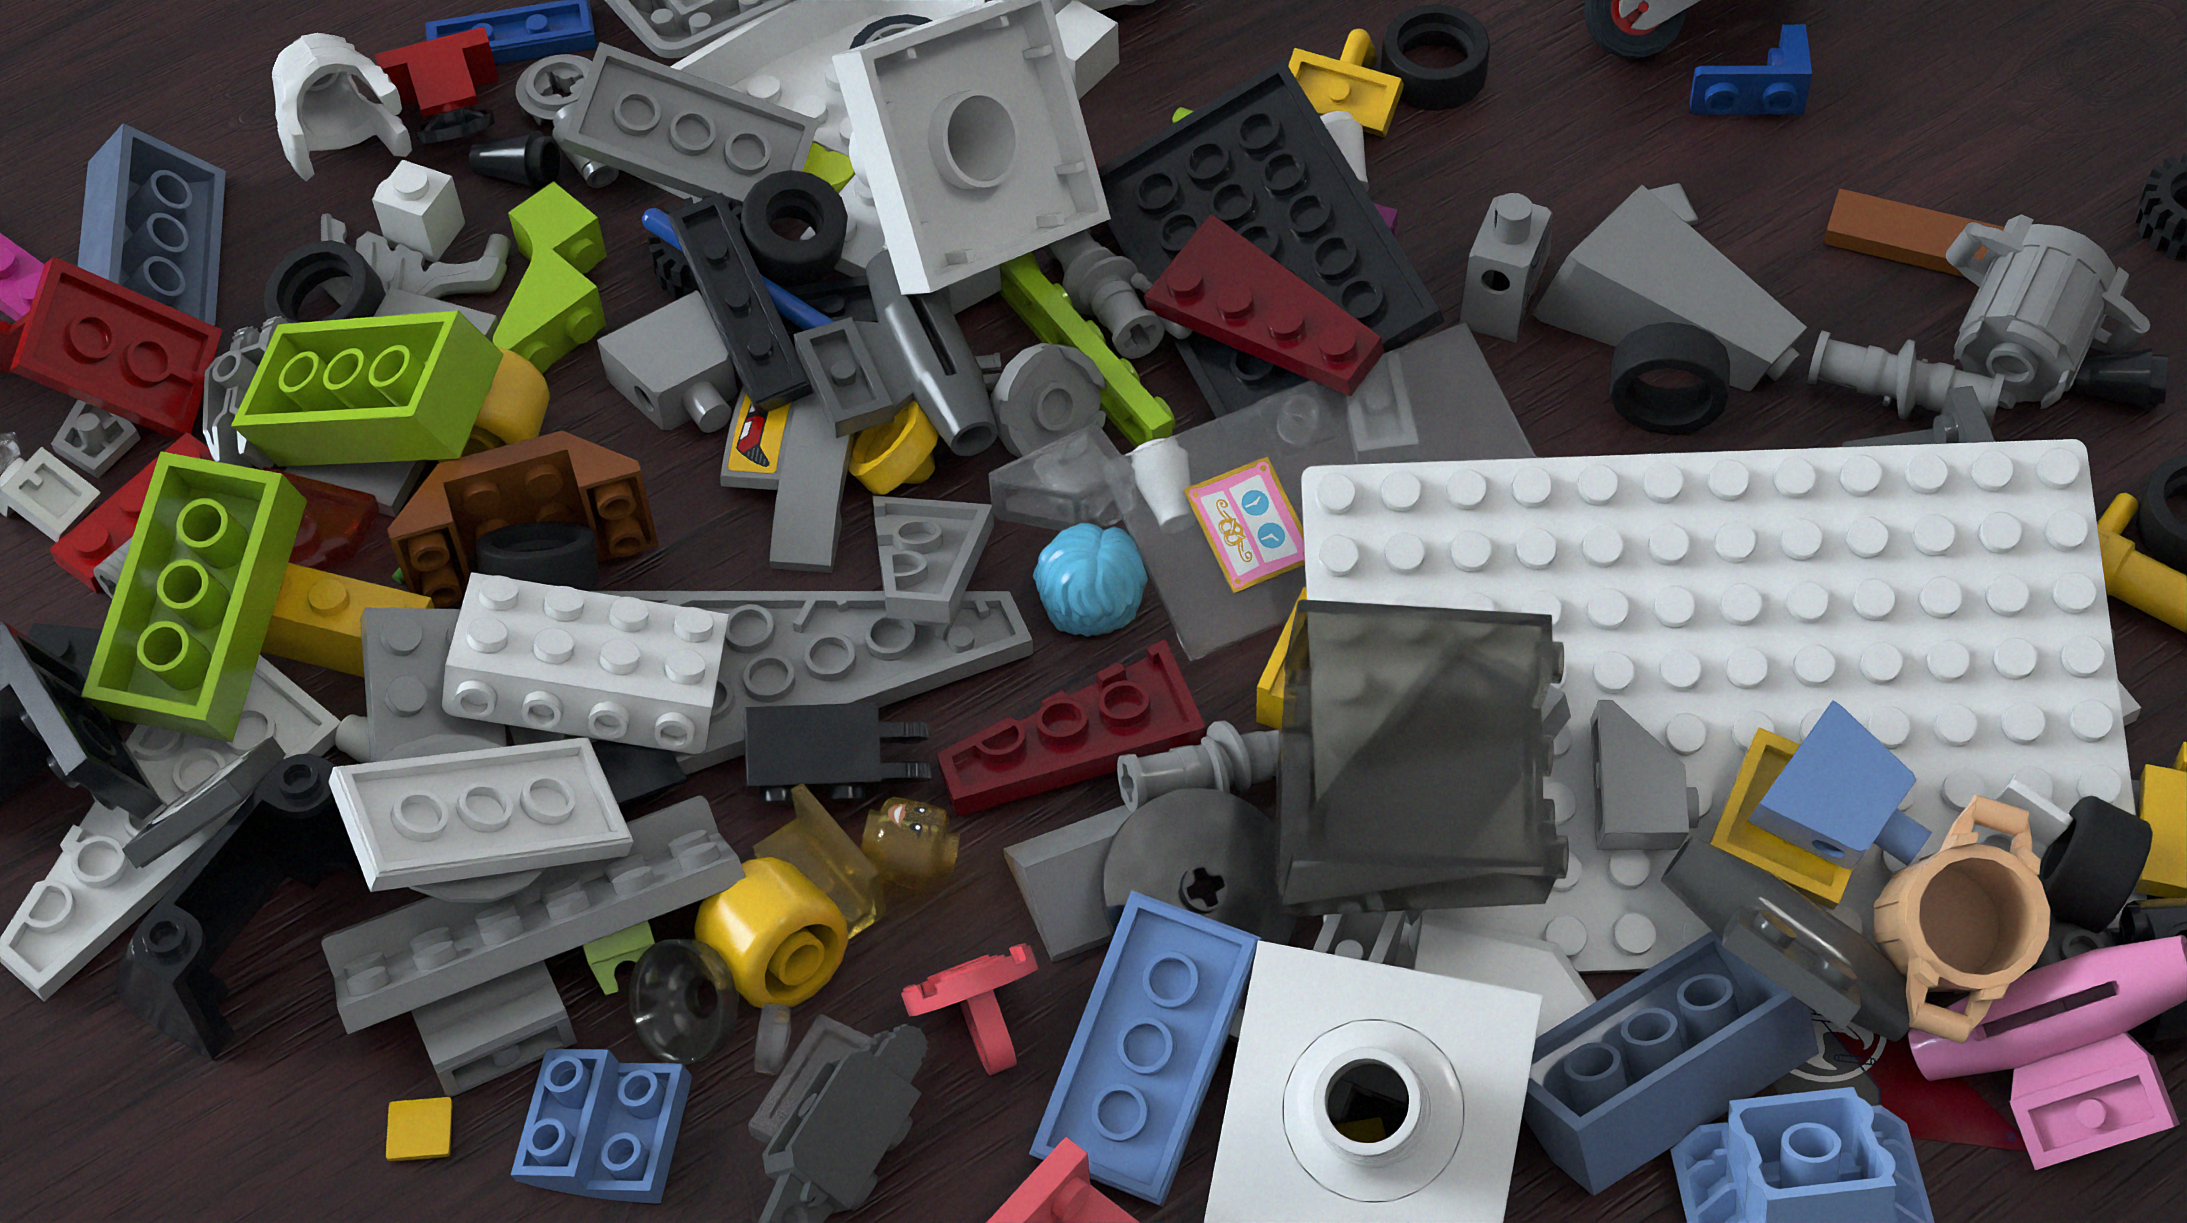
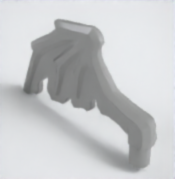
(404, 267)

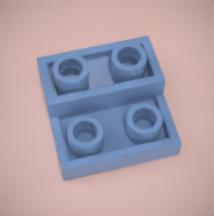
(602, 1126)

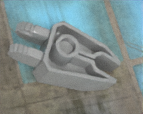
(224, 391)

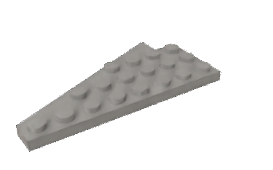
(830, 651)

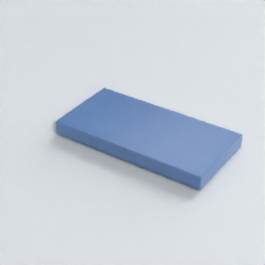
(1148, 1045)

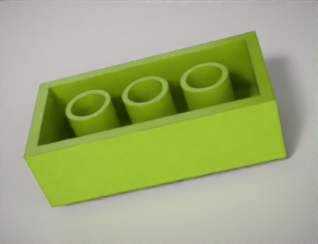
(369, 389)
(195, 597)

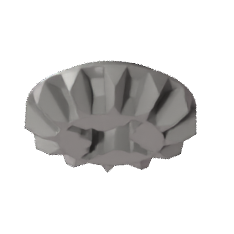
(536, 82)

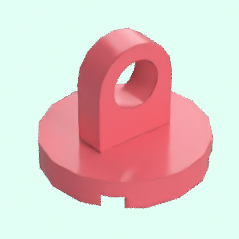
(973, 988)

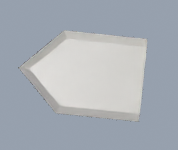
(1504, 961)

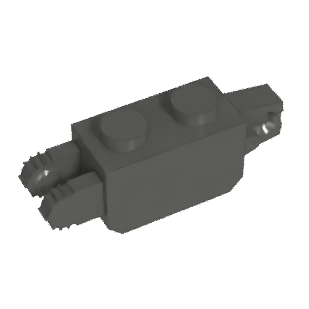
(842, 1129)

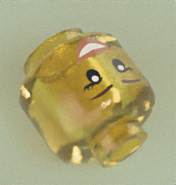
(910, 843)

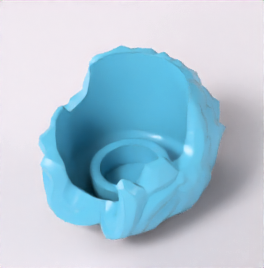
(1090, 579)

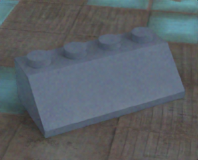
(154, 221)
(1660, 1061)

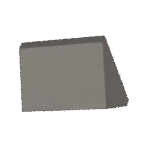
(1062, 882)

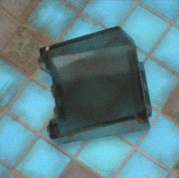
(1415, 760)

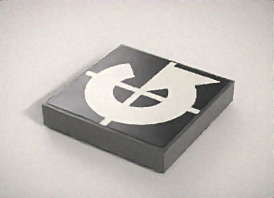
(204, 803)

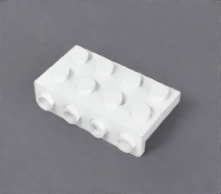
(584, 663)

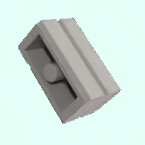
(494, 1027)

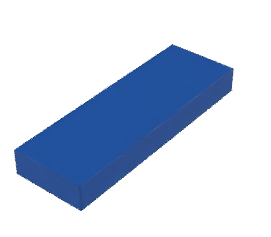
(528, 30)

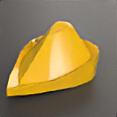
(895, 451)

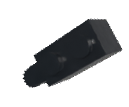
(827, 750)

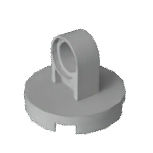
(1046, 397)

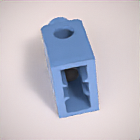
(1842, 795)

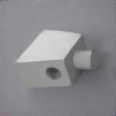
(673, 366)

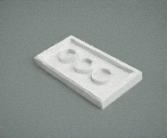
(479, 813)

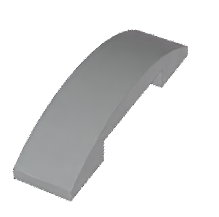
(810, 492)

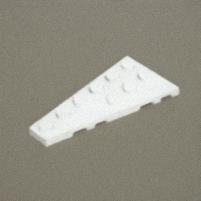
(94, 885)

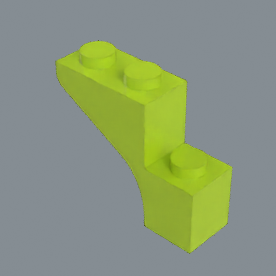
(554, 301)

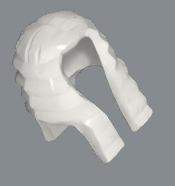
(322, 105)

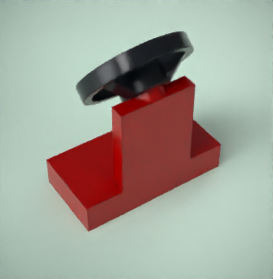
(442, 80)

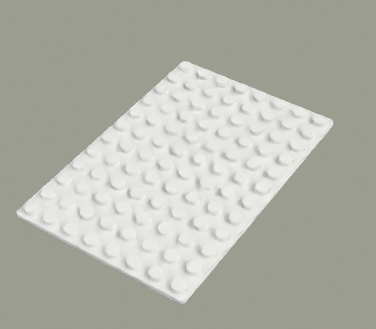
(1746, 591)

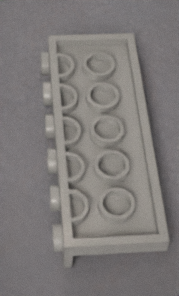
(451, 946)

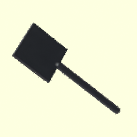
(637, 770)

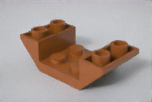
(511, 485)

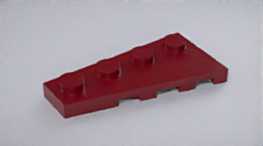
(1260, 307)
(1075, 736)

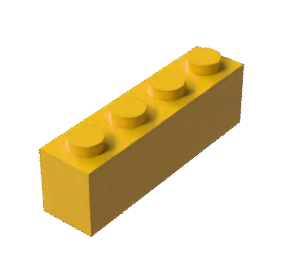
(321, 614)

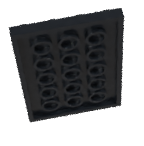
(1283, 185)

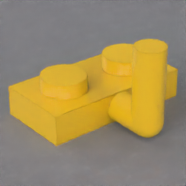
(1349, 84)

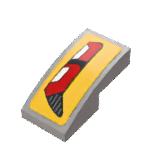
(755, 446)

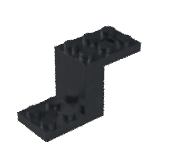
(53, 725)

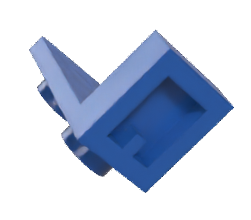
(1768, 89)

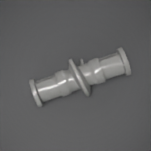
(1103, 287)
(1898, 376)
(1215, 764)

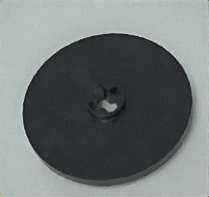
(1201, 834)

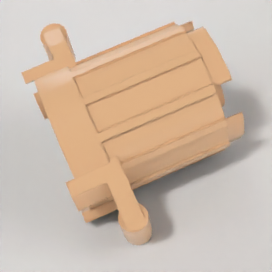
(1965, 919)

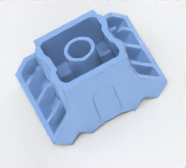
(1802, 1162)

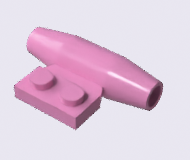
(2066, 1036)

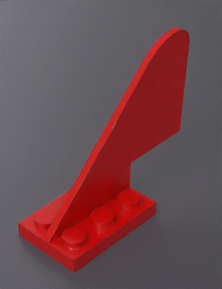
(111, 349)

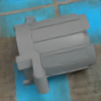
(2039, 307)

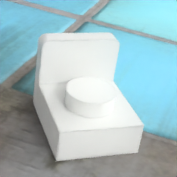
(46, 494)

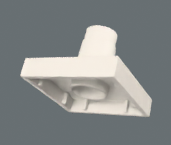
(970, 141)
(1449, 1039)

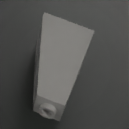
(1657, 269)

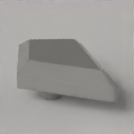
(94, 438)

